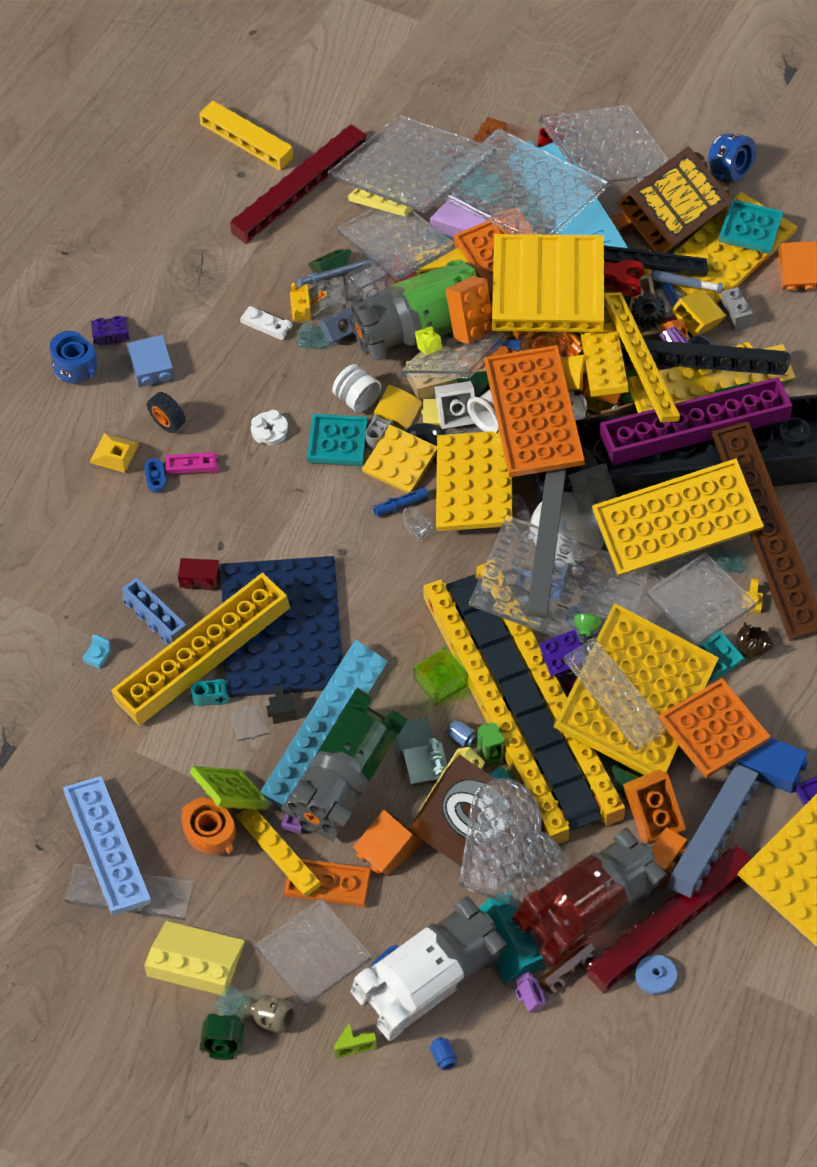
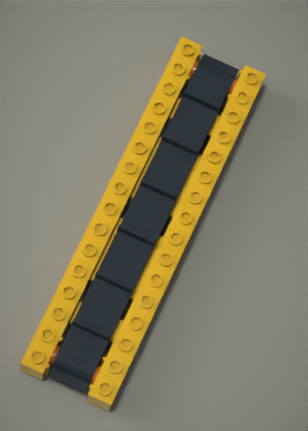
(524, 701)

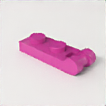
(192, 463)

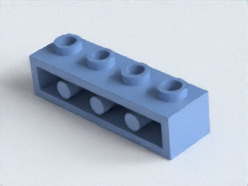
(153, 611)

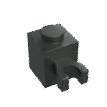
(281, 706)

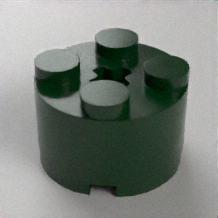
(222, 1036)

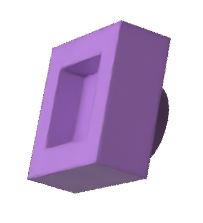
(291, 824)

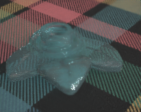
(313, 336)
(729, 559)

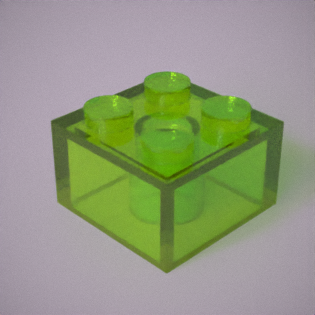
(440, 675)

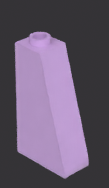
(453, 219)

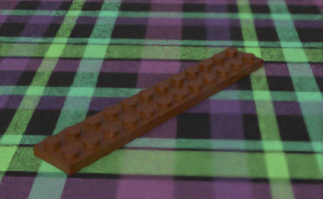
(774, 542)

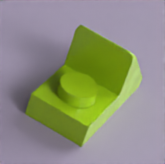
(350, 1045)

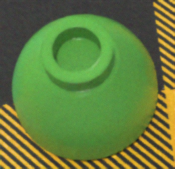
(587, 623)

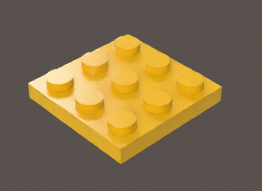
(400, 459)

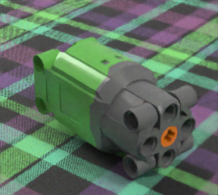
(404, 309)

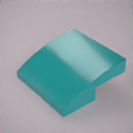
(727, 654)

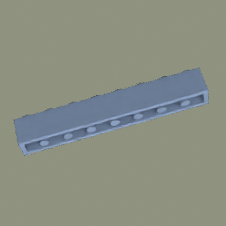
(713, 831)

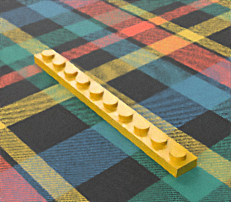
(641, 357)

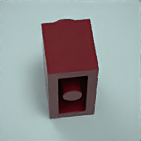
(198, 573)

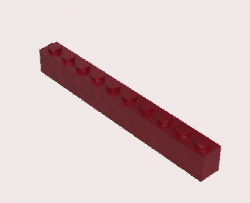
(295, 185)
(666, 922)

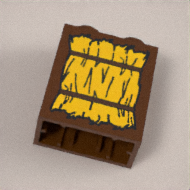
(675, 201)

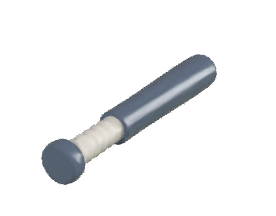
(670, 278)

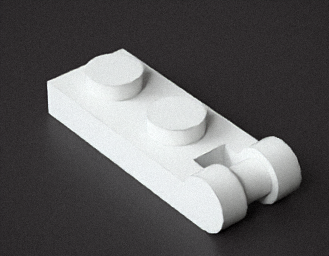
(266, 323)

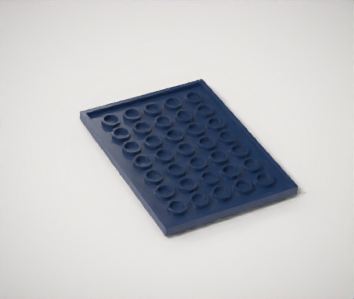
(300, 645)

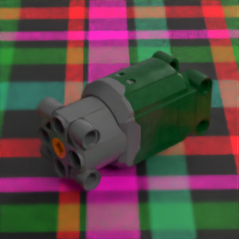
(343, 766)

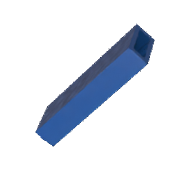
(775, 764)

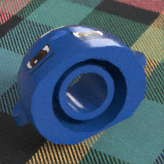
(731, 156)
(72, 357)

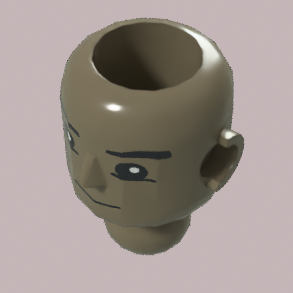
(269, 1012)

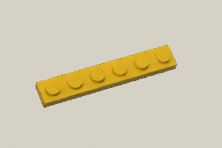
(278, 851)

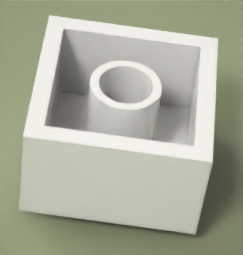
(452, 404)

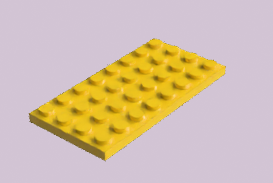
(727, 262)
(677, 517)

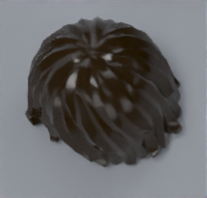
(753, 641)

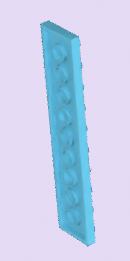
(357, 669)

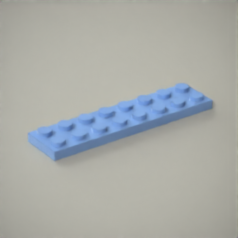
(106, 846)

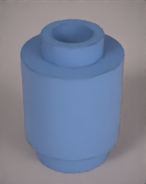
(462, 733)

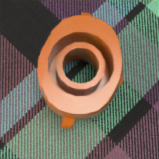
(205, 813)

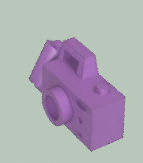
(530, 993)

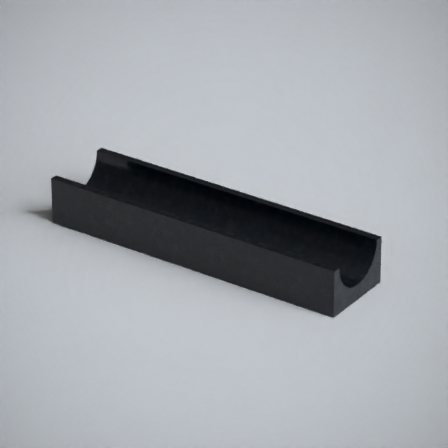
(785, 447)

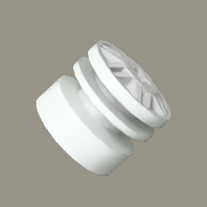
(356, 388)

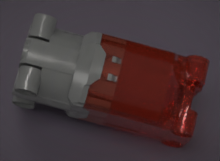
(590, 896)

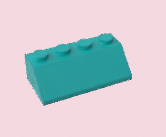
(522, 951)

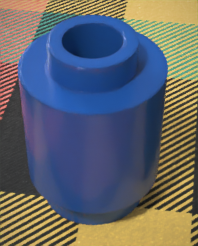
(443, 1053)

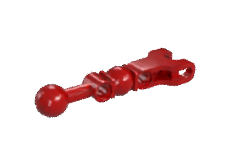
(620, 276)

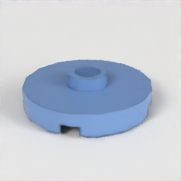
(652, 983)

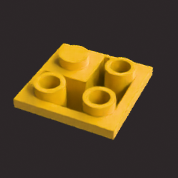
(114, 452)

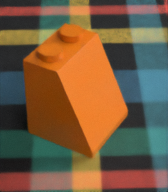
(798, 265)
(387, 844)

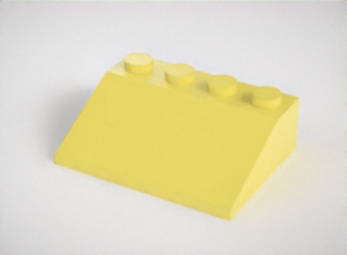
(193, 957)

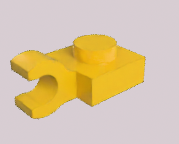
(757, 597)

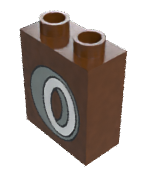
(446, 812)

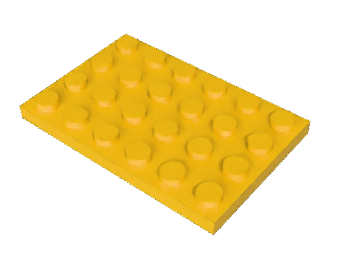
(472, 482)

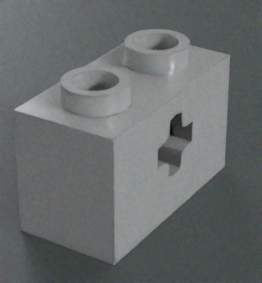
(736, 309)

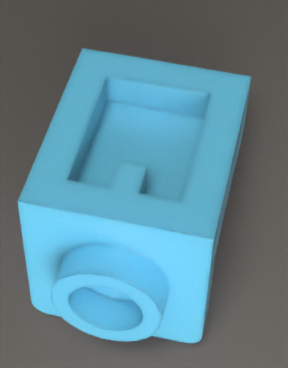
(98, 651)

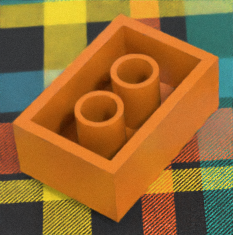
(470, 309)
(654, 805)

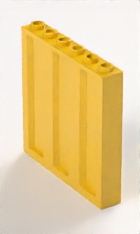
(548, 283)

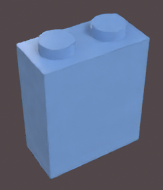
(150, 361)

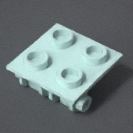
(425, 762)

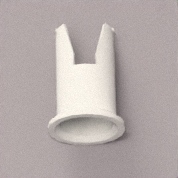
(483, 413)

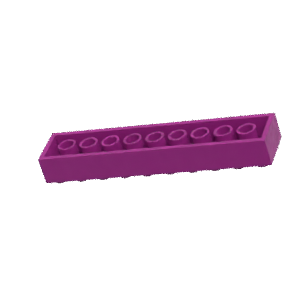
(645, 435)

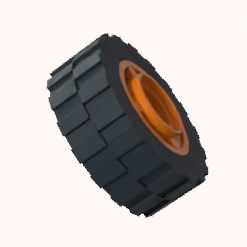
(166, 412)

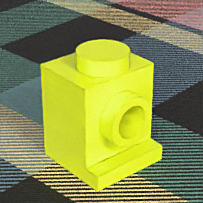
(428, 341)

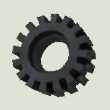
(648, 302)

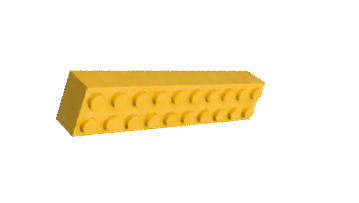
(200, 649)

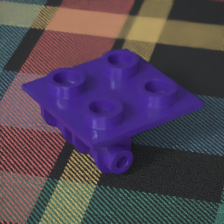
(113, 326)
(555, 650)

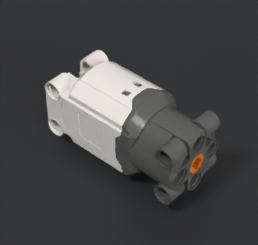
(429, 967)

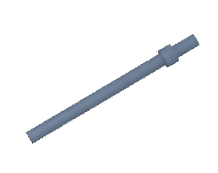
(314, 278)

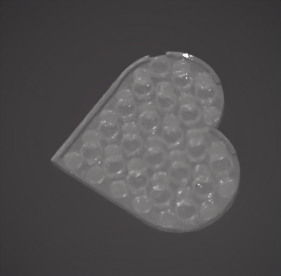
(505, 845)

